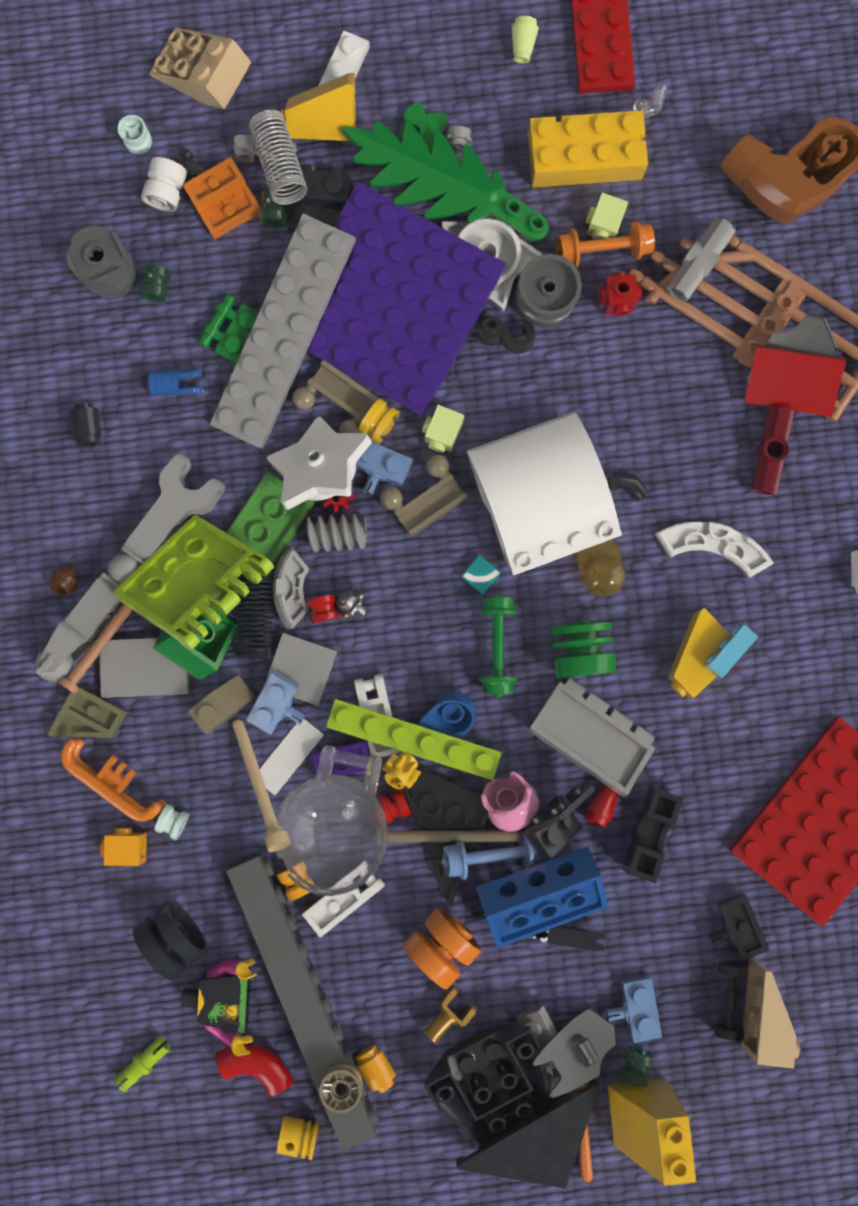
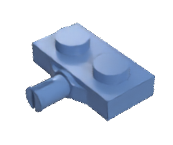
(384, 466)
(275, 703)
(638, 1009)

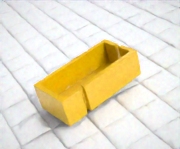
(587, 149)

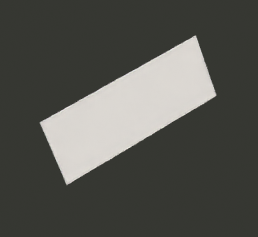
(289, 755)

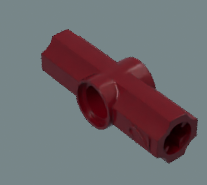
(776, 433)

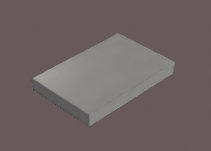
(136, 670)

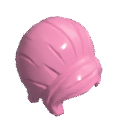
(510, 802)

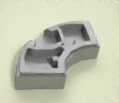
(288, 588)

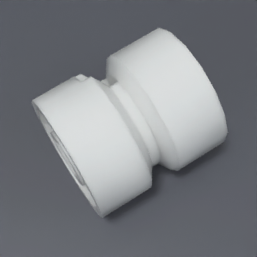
(165, 181)

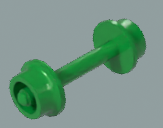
(498, 608)

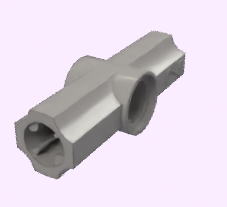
(701, 259)

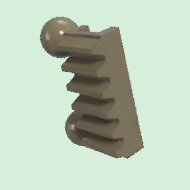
(339, 391)
(429, 505)

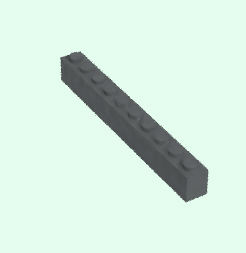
(299, 988)

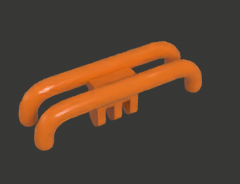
(108, 782)

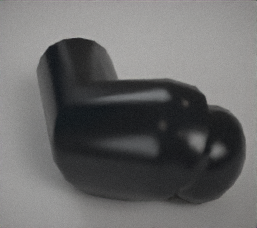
(185, 158)
(628, 481)

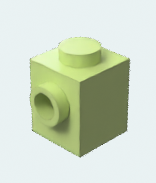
(606, 217)
(442, 429)

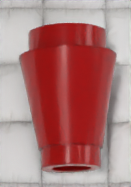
(601, 807)

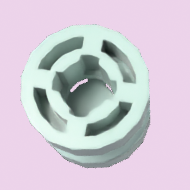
(135, 134)

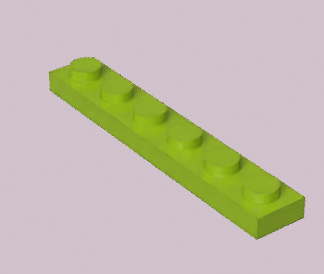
(413, 739)

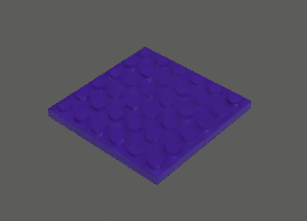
(402, 300)

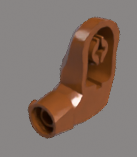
(800, 179)

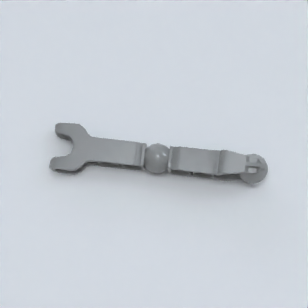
(99, 604)

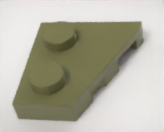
(87, 716)

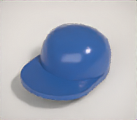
(451, 715)

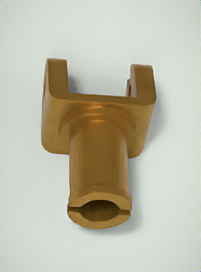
(446, 1017)

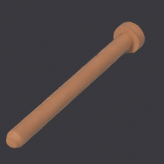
(95, 649)

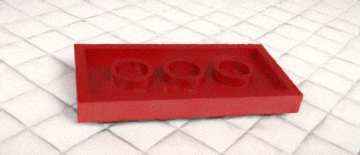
(602, 46)

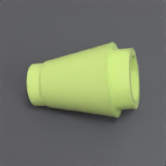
(523, 38)

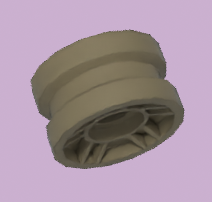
(347, 1098)

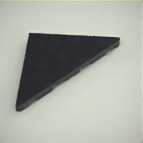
(444, 806)
(540, 1146)

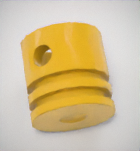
(297, 1137)

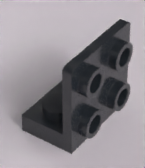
(558, 824)

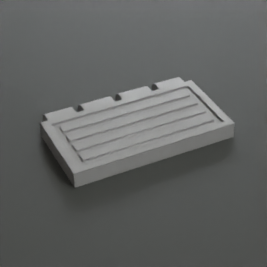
(592, 738)

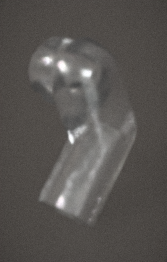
(653, 105)

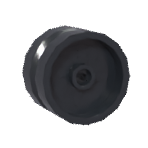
(170, 940)

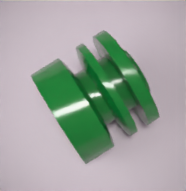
(583, 649)

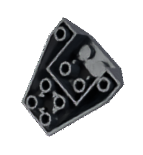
(490, 1081)

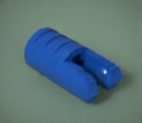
(169, 382)

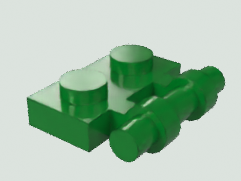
(235, 337)

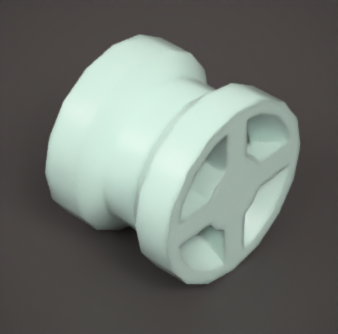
(171, 822)

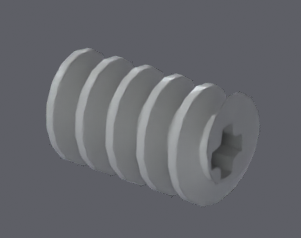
(337, 533)

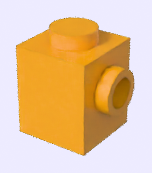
(124, 847)

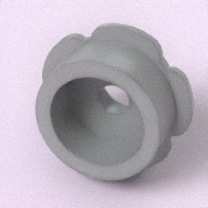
(458, 136)

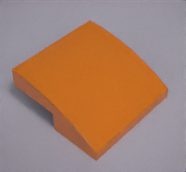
(222, 198)

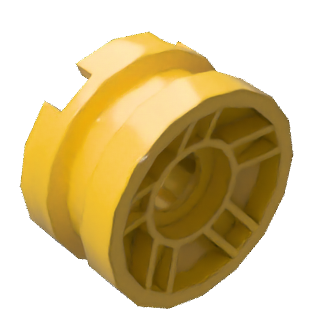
(378, 420)

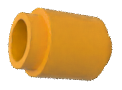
(375, 1069)

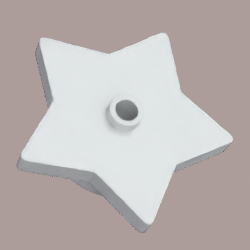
(501, 242)
(319, 464)

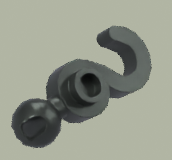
(493, 331)

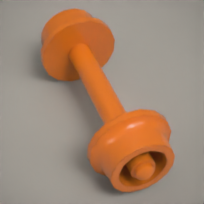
(640, 240)

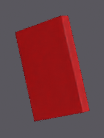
(795, 380)

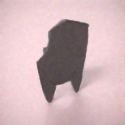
(809, 336)
(578, 1050)

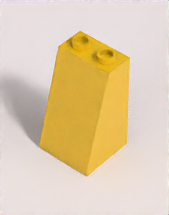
(653, 1130)

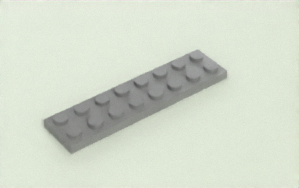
(283, 331)

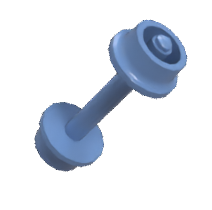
(457, 860)

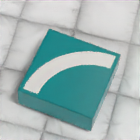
(481, 575)

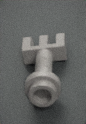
(246, 149)

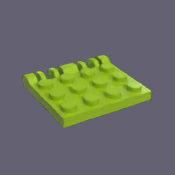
(189, 576)

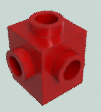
(613, 300)

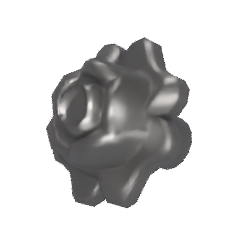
(351, 603)

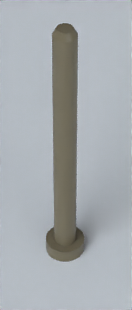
(453, 835)

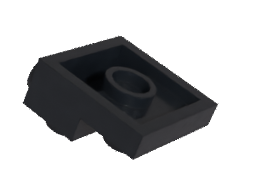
(324, 198)

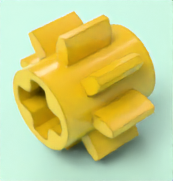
(401, 770)

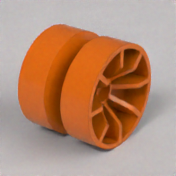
(436, 953)

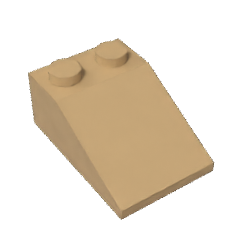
(767, 1026)

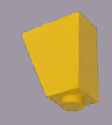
(322, 110)
(700, 641)

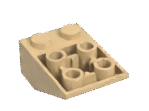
(201, 66)

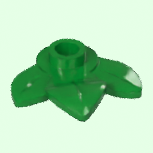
(424, 123)

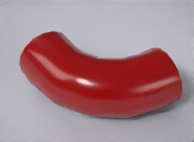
(260, 1064)

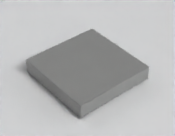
(304, 664)

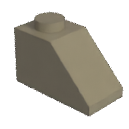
(221, 704)

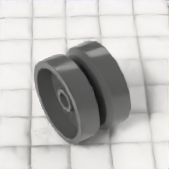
(548, 290)

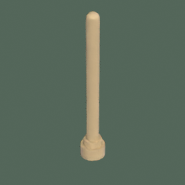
(276, 837)

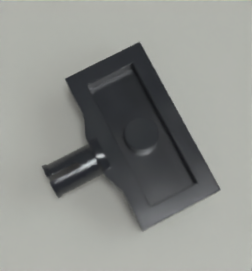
(740, 928)

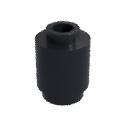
(85, 425)

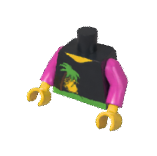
(224, 1002)

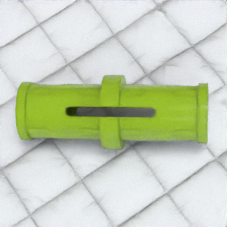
(142, 1064)

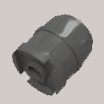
(101, 262)

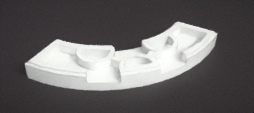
(716, 539)

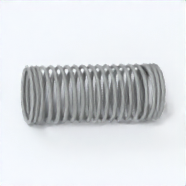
(286, 179)

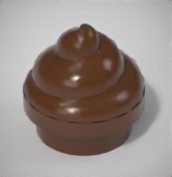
(64, 581)

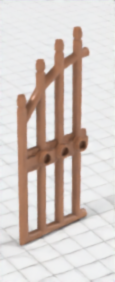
(774, 317)

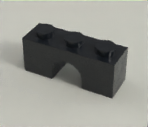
(645, 850)

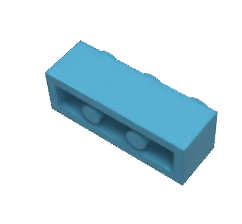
(730, 650)

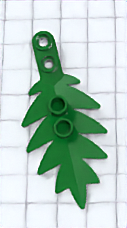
(441, 174)

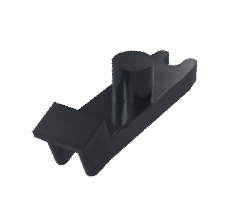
(572, 937)

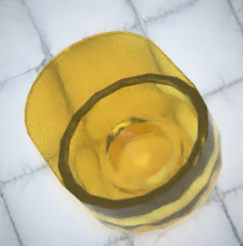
(601, 569)

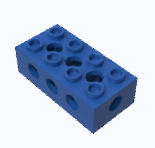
(546, 906)

